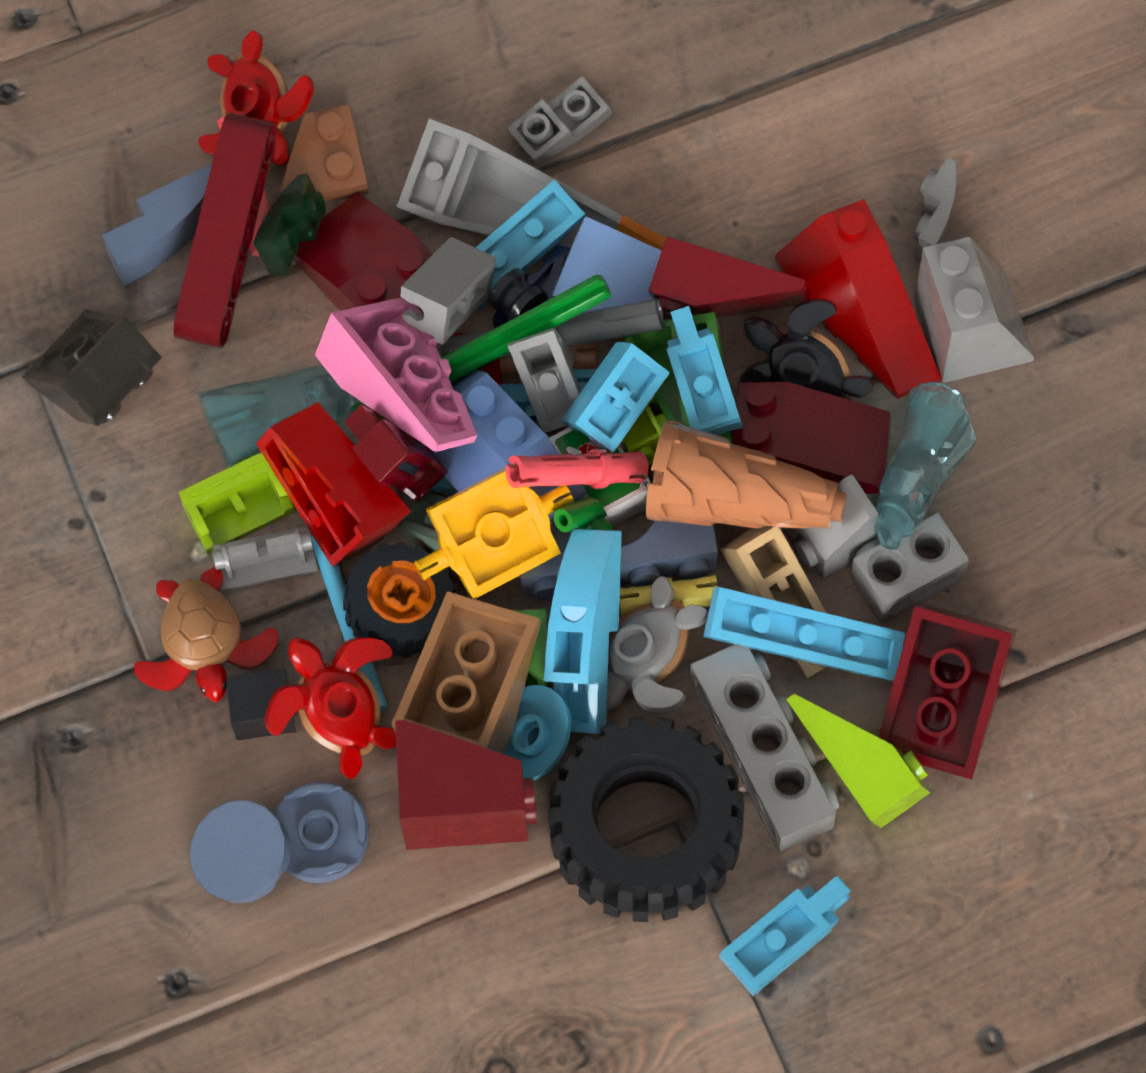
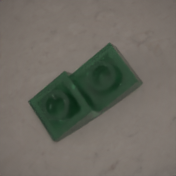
(290, 220)

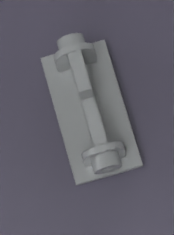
(265, 558)

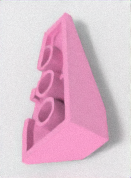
(396, 372)

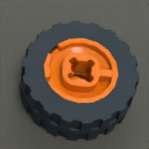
(391, 600)

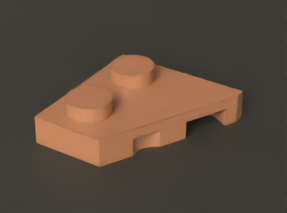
(328, 154)

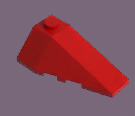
(852, 266)

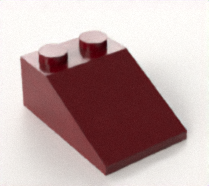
(361, 255)
(719, 283)
(815, 431)
(946, 688)

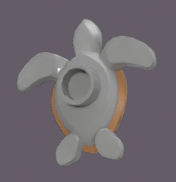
(650, 649)

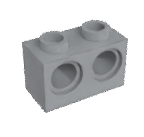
(916, 576)

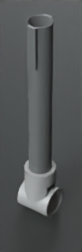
(589, 326)

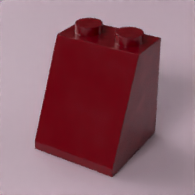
(459, 791)

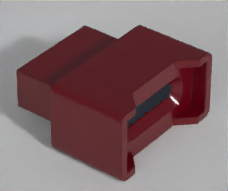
(394, 454)

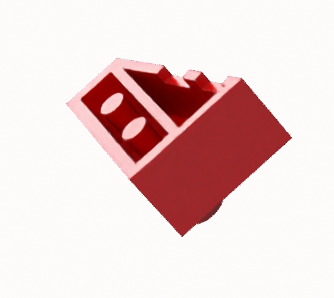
(330, 484)

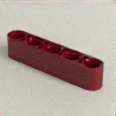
(225, 230)

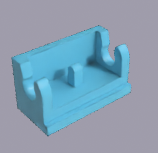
(615, 396)

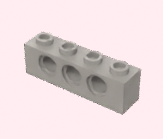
(785, 817)

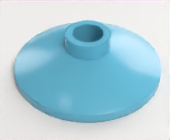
(540, 731)

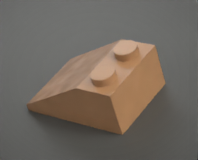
(471, 672)

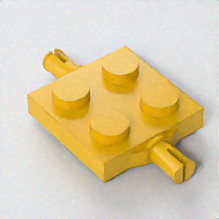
(493, 533)

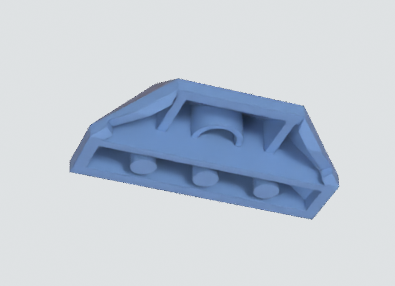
(501, 433)

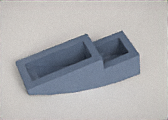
(164, 226)

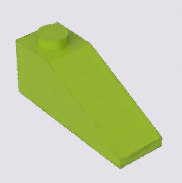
(871, 768)

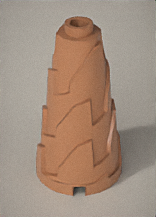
(713, 482)

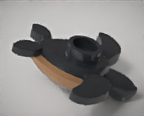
(802, 354)

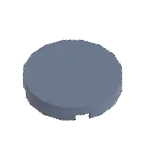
(325, 831)
(240, 851)

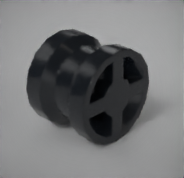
(515, 295)

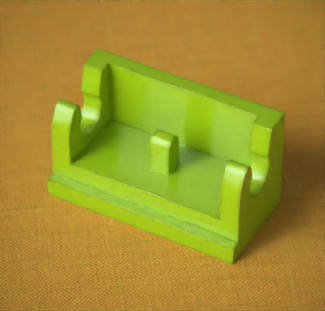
(235, 502)

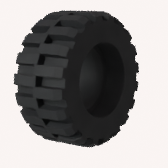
(646, 755)

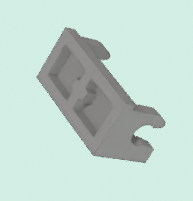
(448, 288)

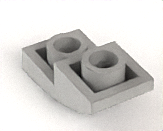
(562, 122)
(937, 206)

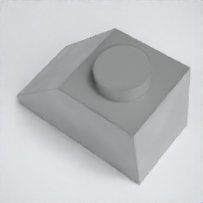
(836, 547)

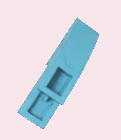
(580, 623)

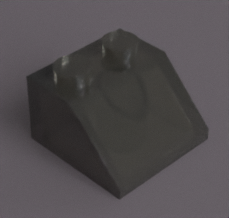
(94, 366)

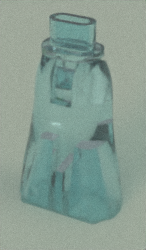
(246, 410)
(931, 447)

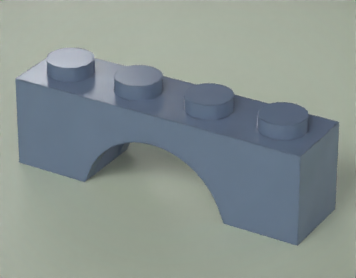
(663, 550)

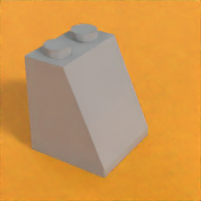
(968, 311)

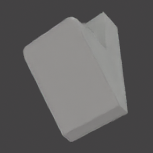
(547, 375)

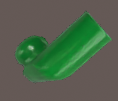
(582, 514)

